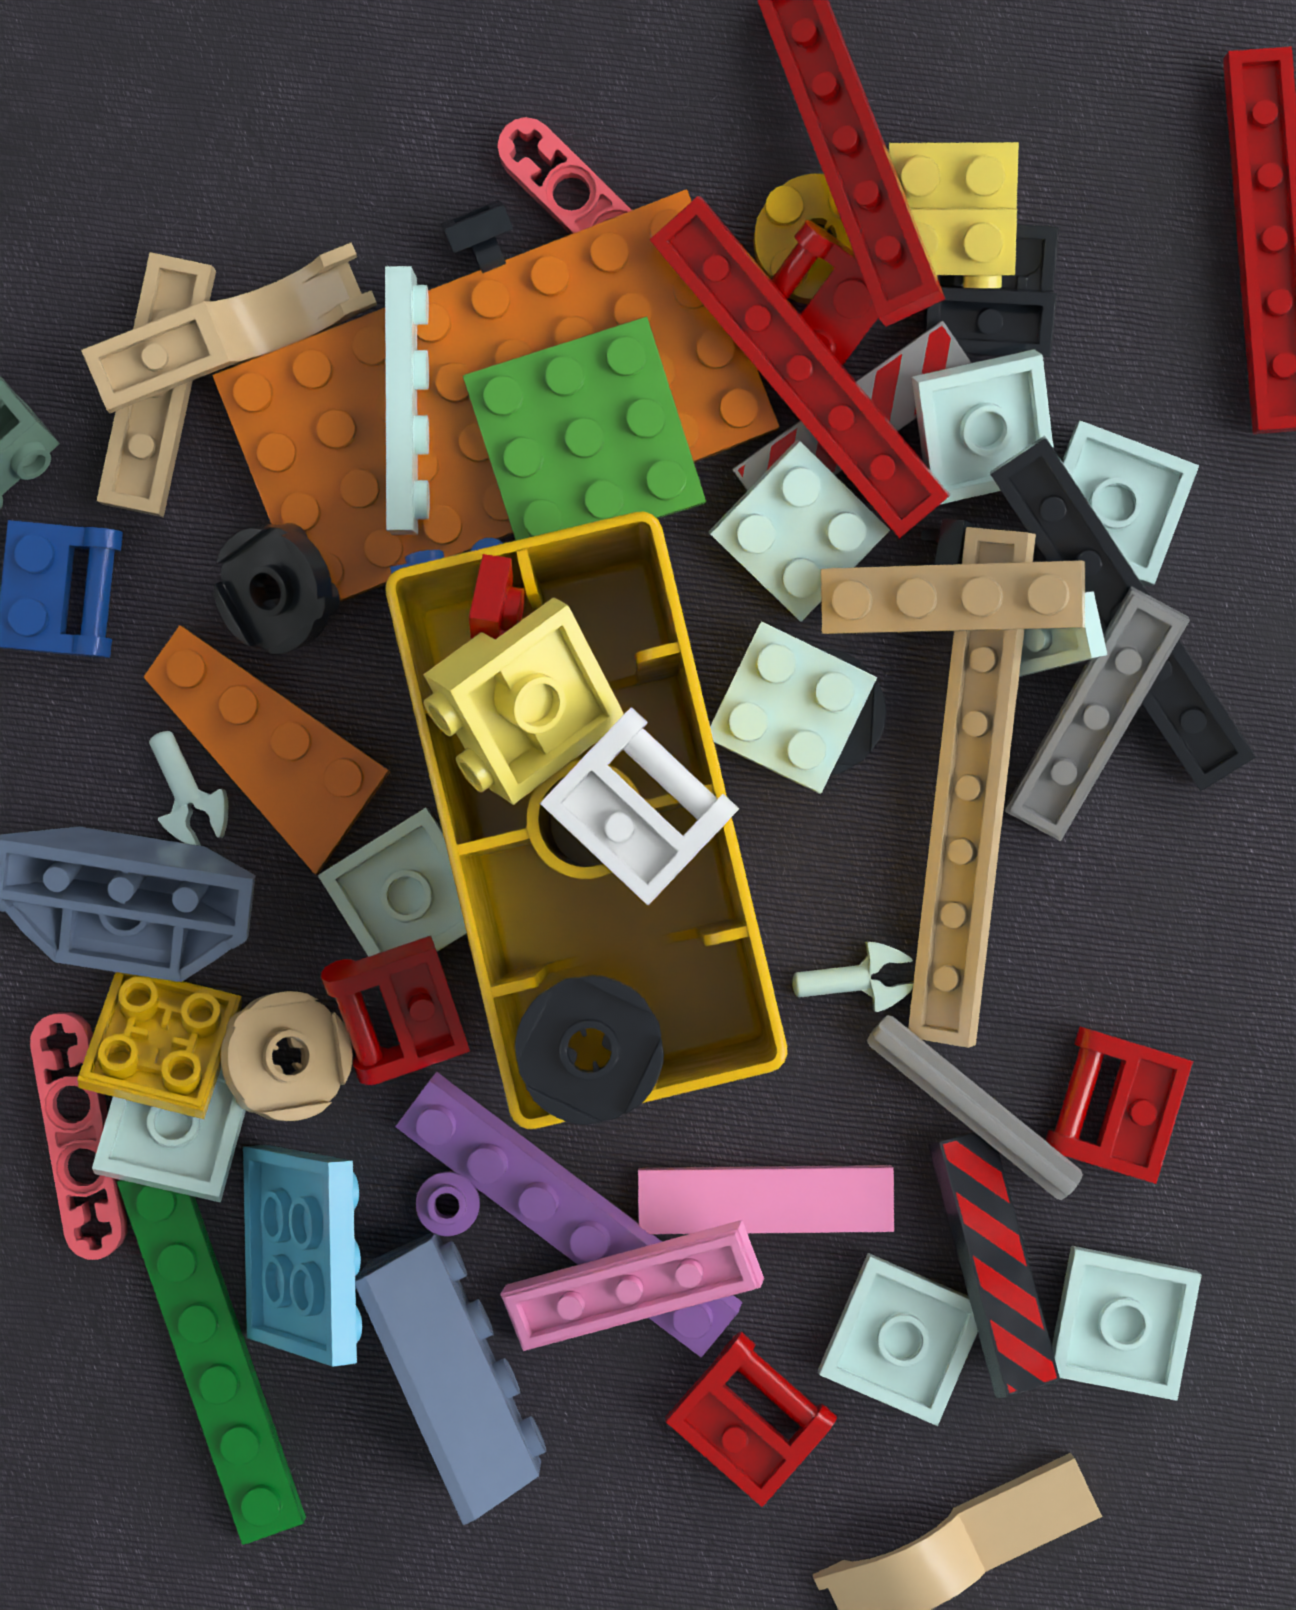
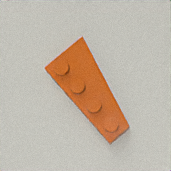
(279, 755)

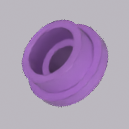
(456, 1185)

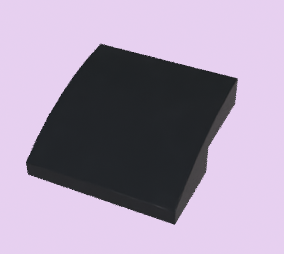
(1008, 317)

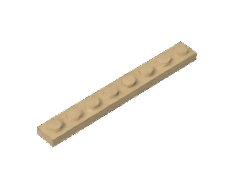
(968, 813)

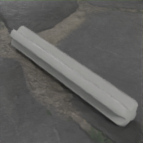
(974, 1107)

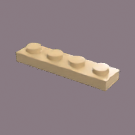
(149, 432)
(953, 597)

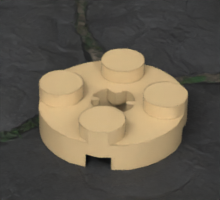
(249, 1064)

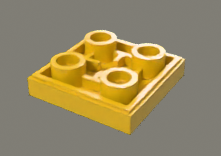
(159, 1043)

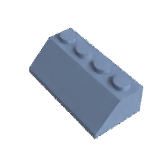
(451, 1374)

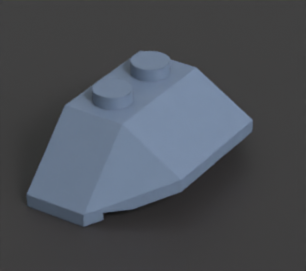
(124, 900)

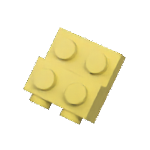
(963, 206)
(522, 701)

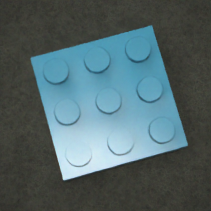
(301, 1253)

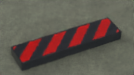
(994, 1265)

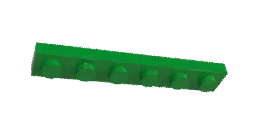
(214, 1360)

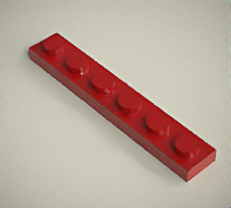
(853, 157)
(1264, 189)
(799, 366)

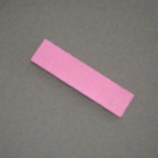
(767, 1198)
(633, 1285)

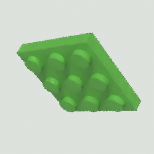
(585, 432)

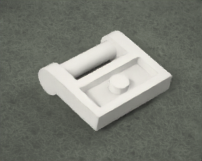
(621, 824)

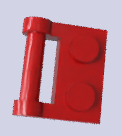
(842, 305)
(416, 1003)
(1138, 1111)
(735, 1434)

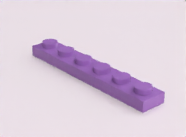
(543, 1195)

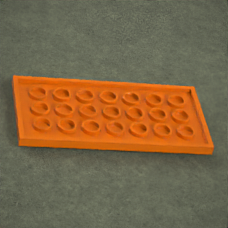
(318, 407)

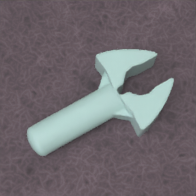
(186, 792)
(857, 978)

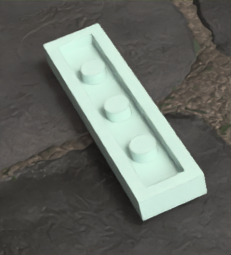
(405, 374)

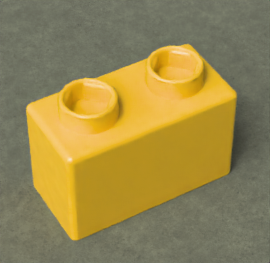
(529, 888)

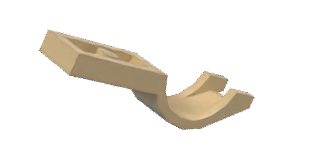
(226, 331)
(967, 1542)

